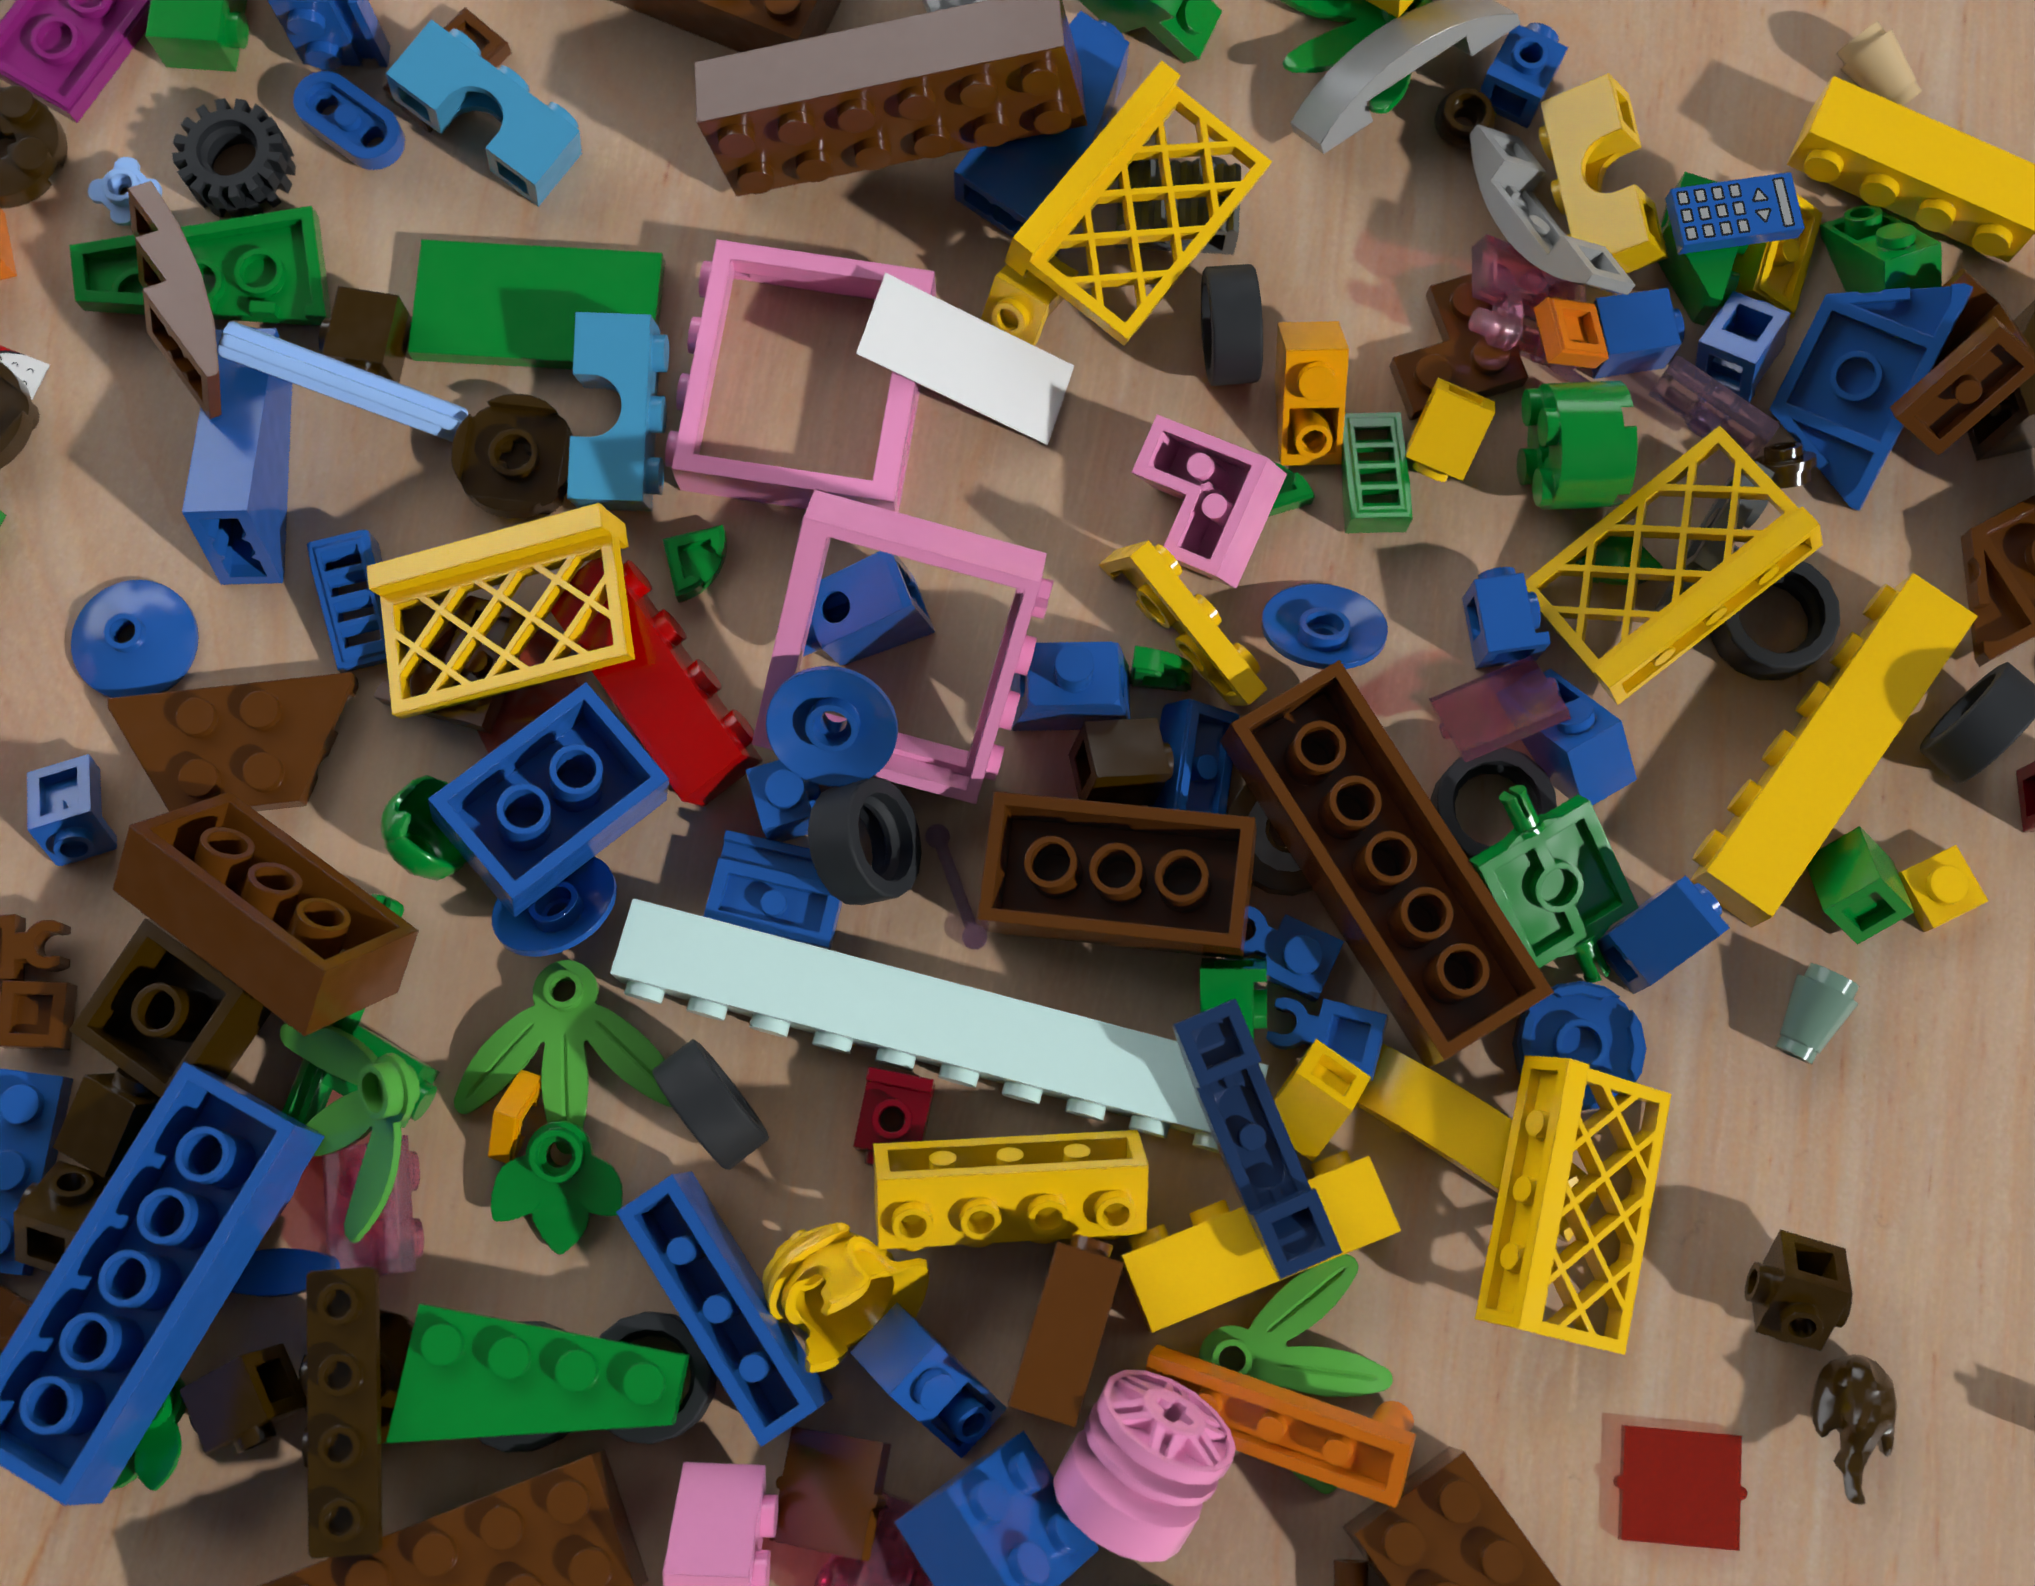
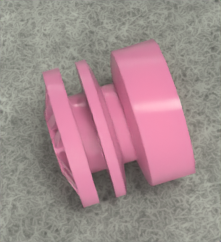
(1143, 1466)

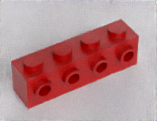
(665, 692)

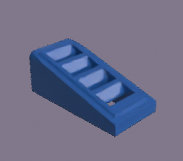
(335, 552)

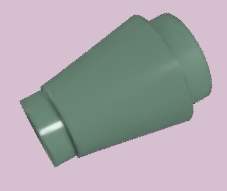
(1815, 1012)

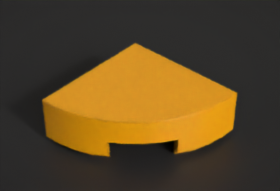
(509, 1114)

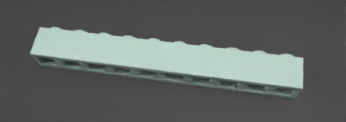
(909, 1019)

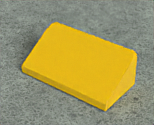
(1778, 268)

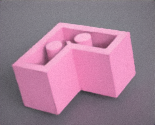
(1223, 493)
(721, 1527)

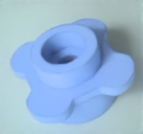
(107, 190)

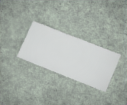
(965, 359)

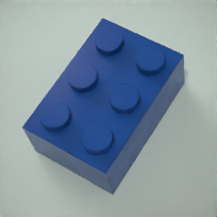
(549, 799)

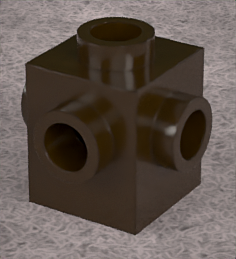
(53, 1213)
(1800, 1290)

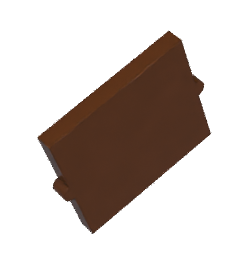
(831, 1493)

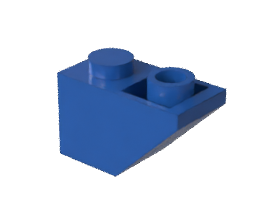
(1584, 752)
(1662, 933)
(928, 1380)

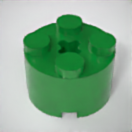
(1577, 445)

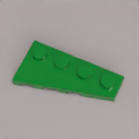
(250, 265)
(518, 1378)

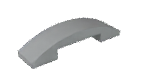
(1339, 100)
(1507, 180)

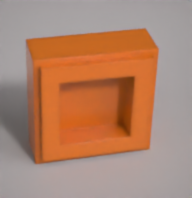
(1571, 333)

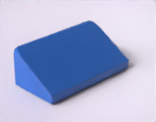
(1200, 762)

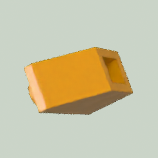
(1310, 392)

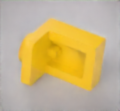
(1022, 303)

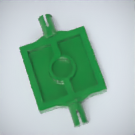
(1557, 881)

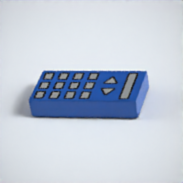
(1734, 213)

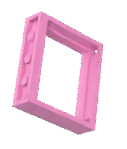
(768, 482)
(917, 760)

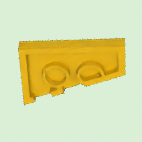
(1170, 603)

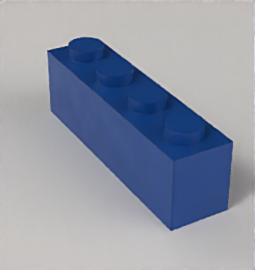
(723, 1305)

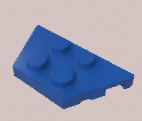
(1851, 371)

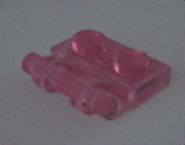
(1513, 290)

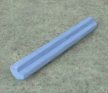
(340, 381)

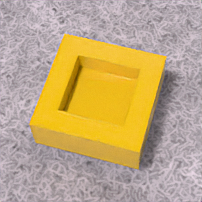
(1941, 888)

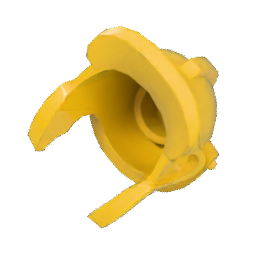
(838, 1289)

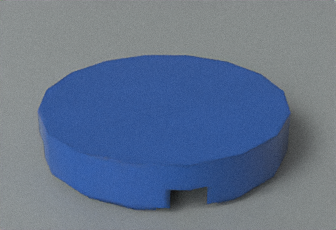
(1584, 1025)

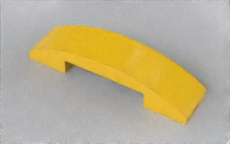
(1447, 1121)

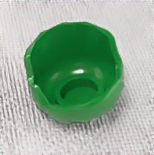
(413, 836)

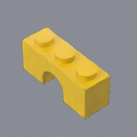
(1584, 136)

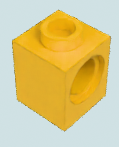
(1449, 431)
(1318, 1098)

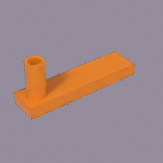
(1300, 1431)

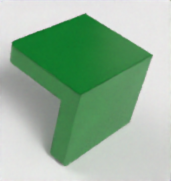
(1859, 885)

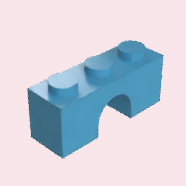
(447, 77)
(620, 465)

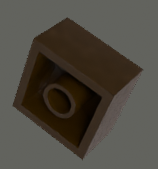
(168, 1009)

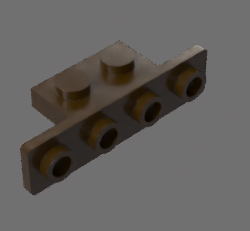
(343, 1412)

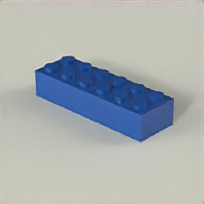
(144, 1283)

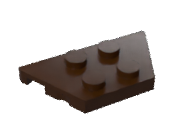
(2001, 580)
(236, 738)

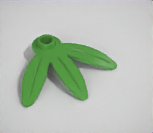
(564, 1031)
(383, 1100)
(1302, 1368)

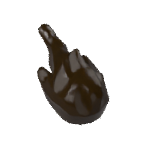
(1862, 1406)

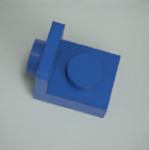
(67, 811)

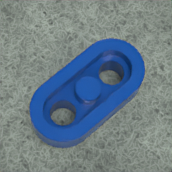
(352, 124)

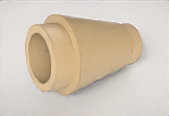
(1879, 65)

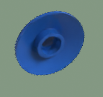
(1324, 625)
(154, 657)
(825, 749)
(560, 916)

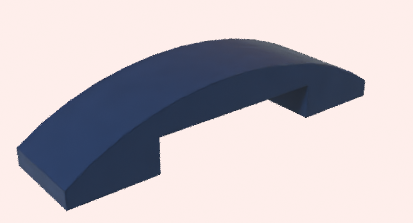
(1254, 1140)

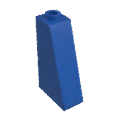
(1016, 177)
(241, 476)

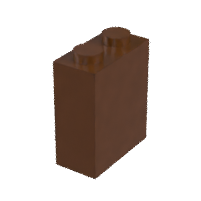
(1066, 1330)

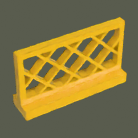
(1089, 184)
(503, 559)
(1706, 603)
(1537, 1195)

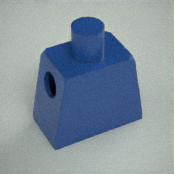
(867, 610)
(1072, 686)

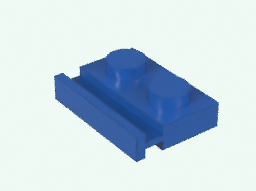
(333, 32)
(772, 891)

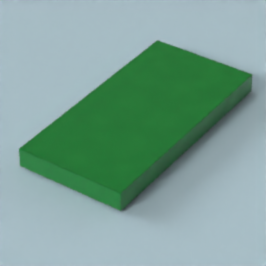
(522, 299)

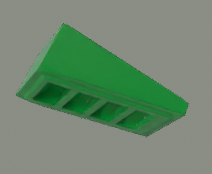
(1375, 517)

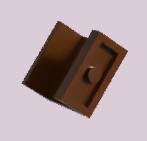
(1974, 373)

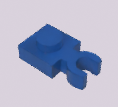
(1295, 953)
(1342, 1027)

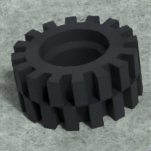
(220, 131)

